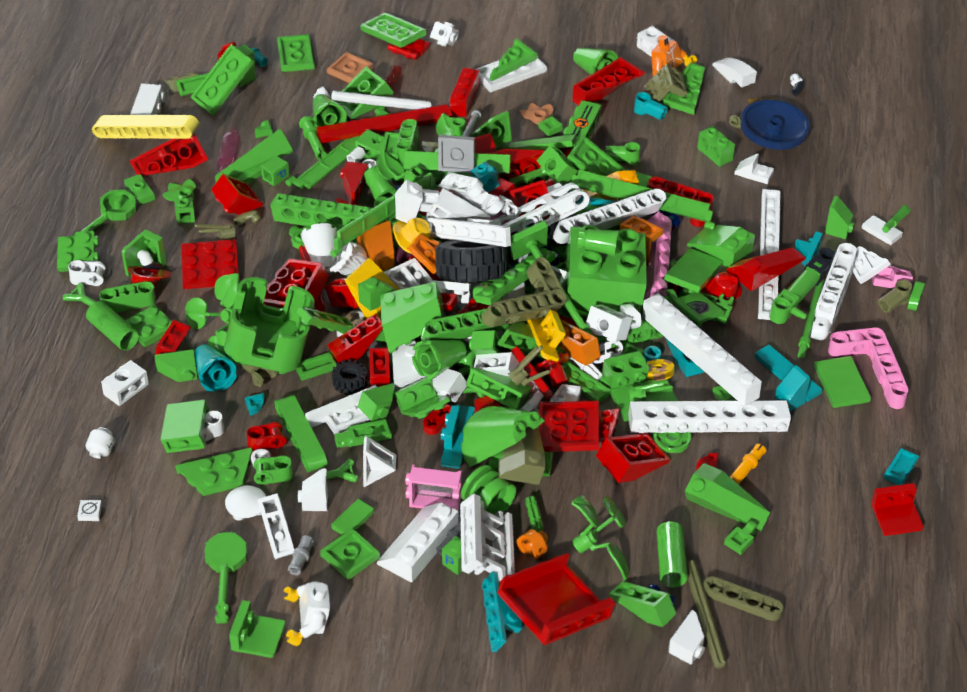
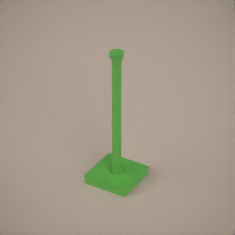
(530, 241)

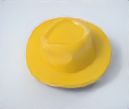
(408, 231)

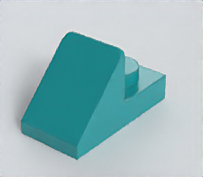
(810, 248)

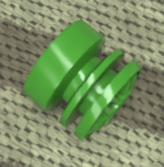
(493, 491)

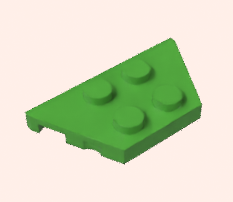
(217, 472)

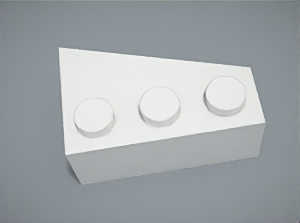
(408, 275)
(403, 367)

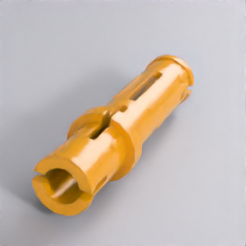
(748, 462)

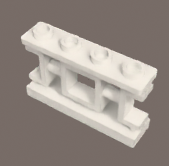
(478, 525)

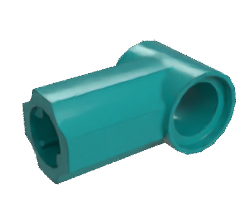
(644, 105)

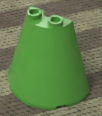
(495, 430)

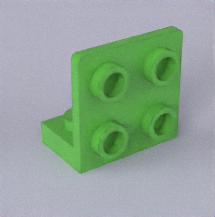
(419, 399)
(255, 633)

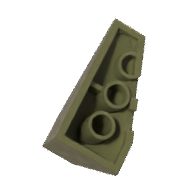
(524, 459)

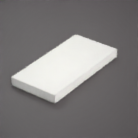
(527, 71)

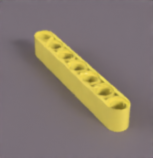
(145, 126)

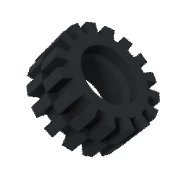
(349, 369)

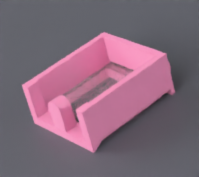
(433, 487)

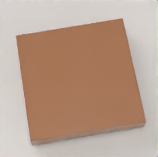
(348, 67)

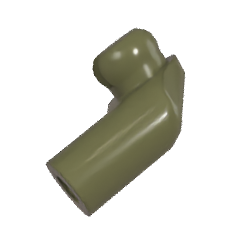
(244, 217)

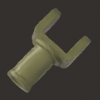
(259, 373)

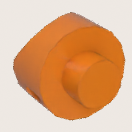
(535, 544)

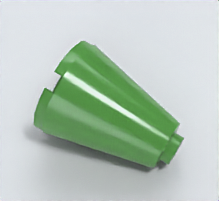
(593, 59)
(327, 111)
(437, 356)

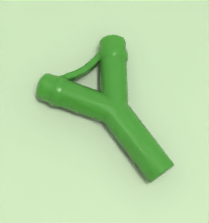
(81, 296)
(341, 472)

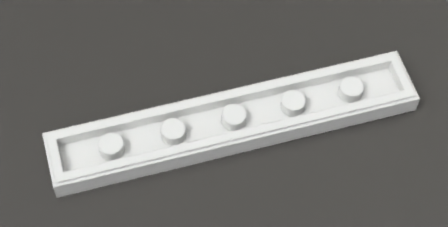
(470, 231)

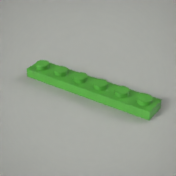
(510, 279)

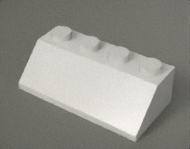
(419, 541)

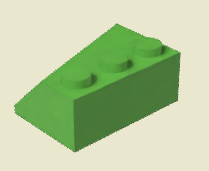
(407, 311)

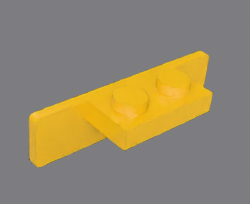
(548, 334)

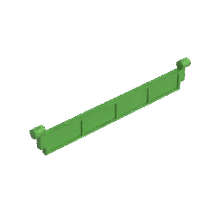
(329, 161)
(623, 190)
(374, 217)

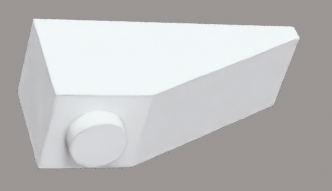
(276, 526)

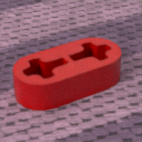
(435, 418)

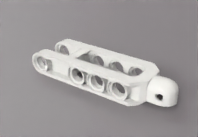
(471, 190)
(557, 203)
(833, 291)

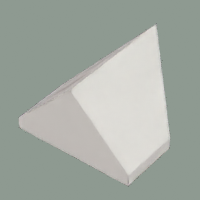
(376, 461)

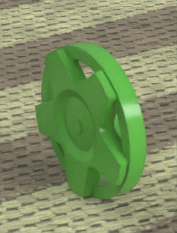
(672, 441)

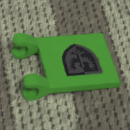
(694, 305)

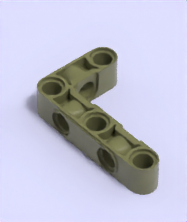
(531, 306)

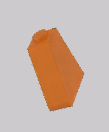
(379, 245)

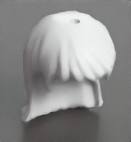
(350, 259)

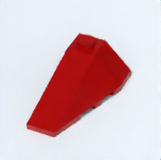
(763, 268)

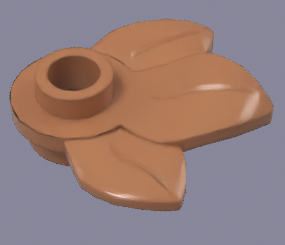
(536, 113)

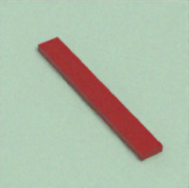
(381, 123)

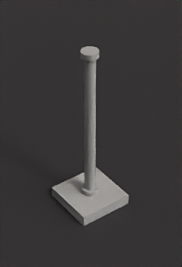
(458, 152)

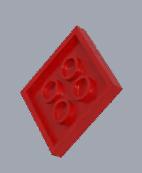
(207, 262)
(569, 426)

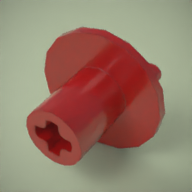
(557, 375)

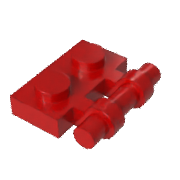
(412, 50)

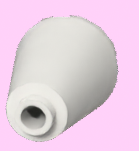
(319, 244)

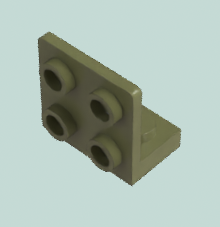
(663, 82)

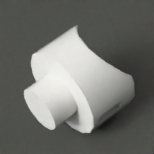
(629, 310)

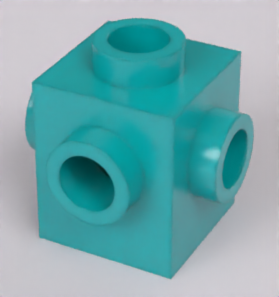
(487, 175)

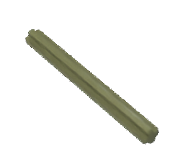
(705, 615)

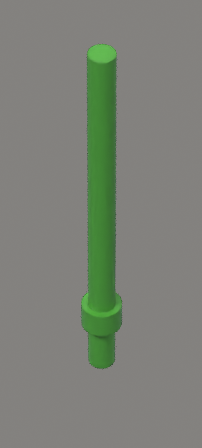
(804, 342)

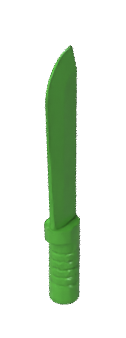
(902, 213)

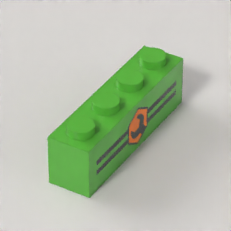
(584, 120)

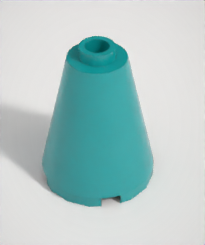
(214, 369)

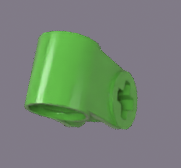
(274, 468)

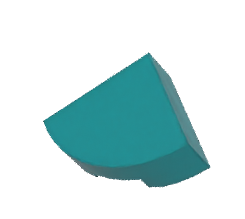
(254, 403)

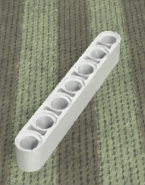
(612, 214)

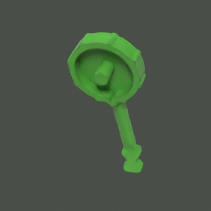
(116, 206)
(225, 554)

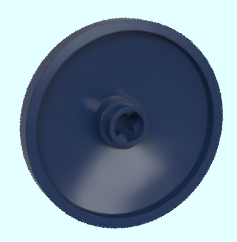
(774, 124)

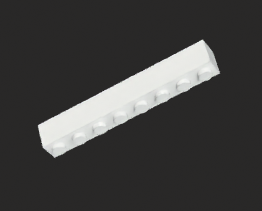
(701, 349)

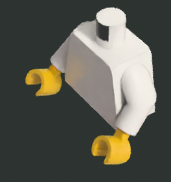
(313, 609)

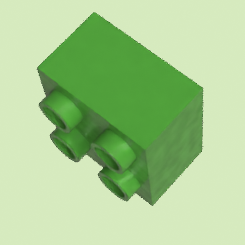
(606, 279)

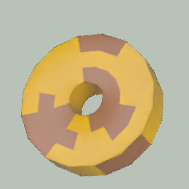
(660, 369)

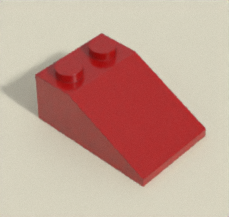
(521, 162)
(631, 456)

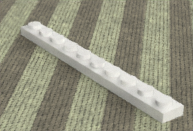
(769, 243)

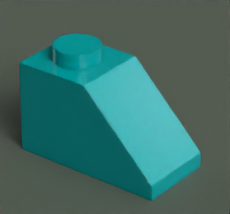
(793, 388)

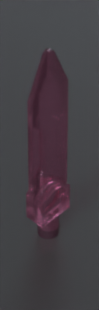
(227, 149)

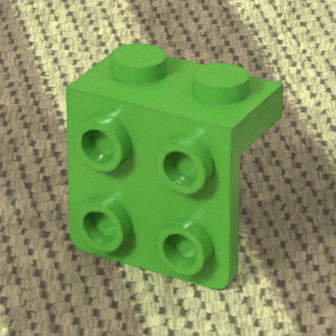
(144, 241)

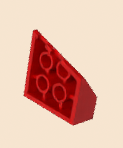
(296, 273)

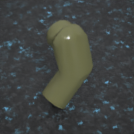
(734, 121)

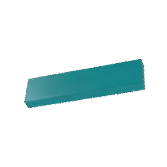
(781, 367)

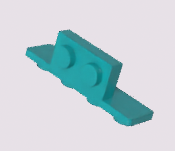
(453, 435)
(499, 614)

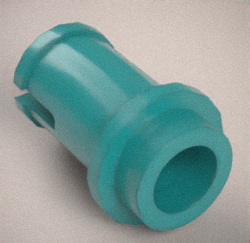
(259, 58)

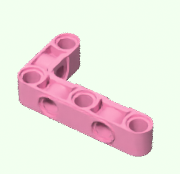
(886, 368)

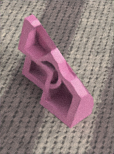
(890, 275)

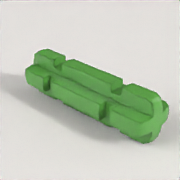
(534, 513)

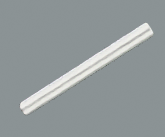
(379, 100)

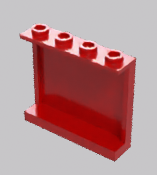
(553, 600)

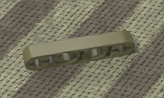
(743, 596)

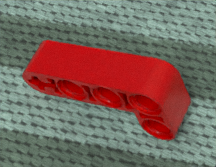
(683, 191)

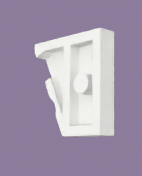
(867, 264)

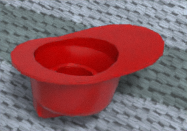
(142, 274)
(725, 284)

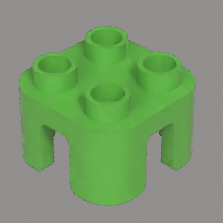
(267, 334)

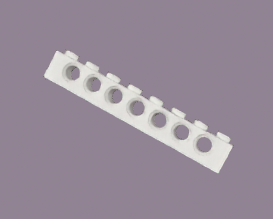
(708, 416)

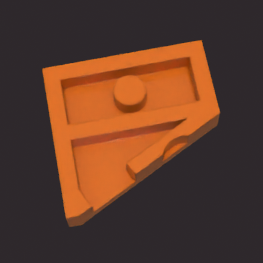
(424, 251)

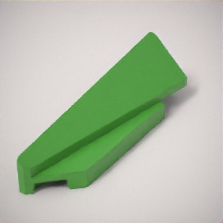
(249, 165)

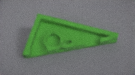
(514, 58)

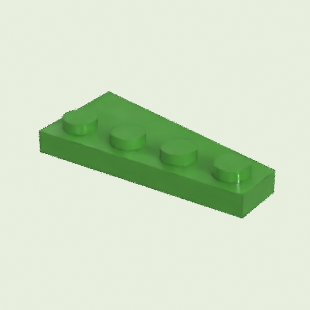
(693, 79)

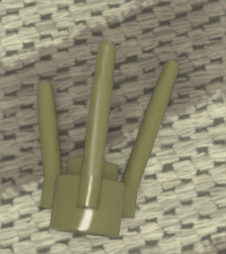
(225, 232)
(519, 374)

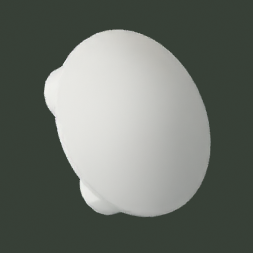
(243, 502)

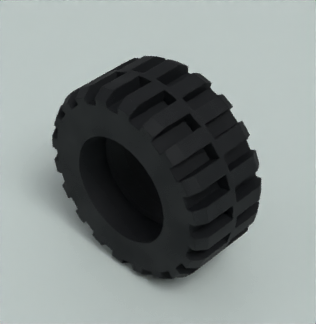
(470, 261)

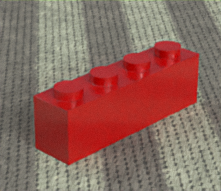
(605, 81)

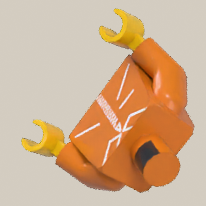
(669, 53)

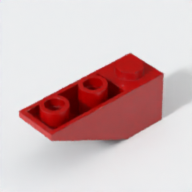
(356, 341)

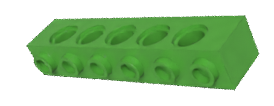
(313, 211)

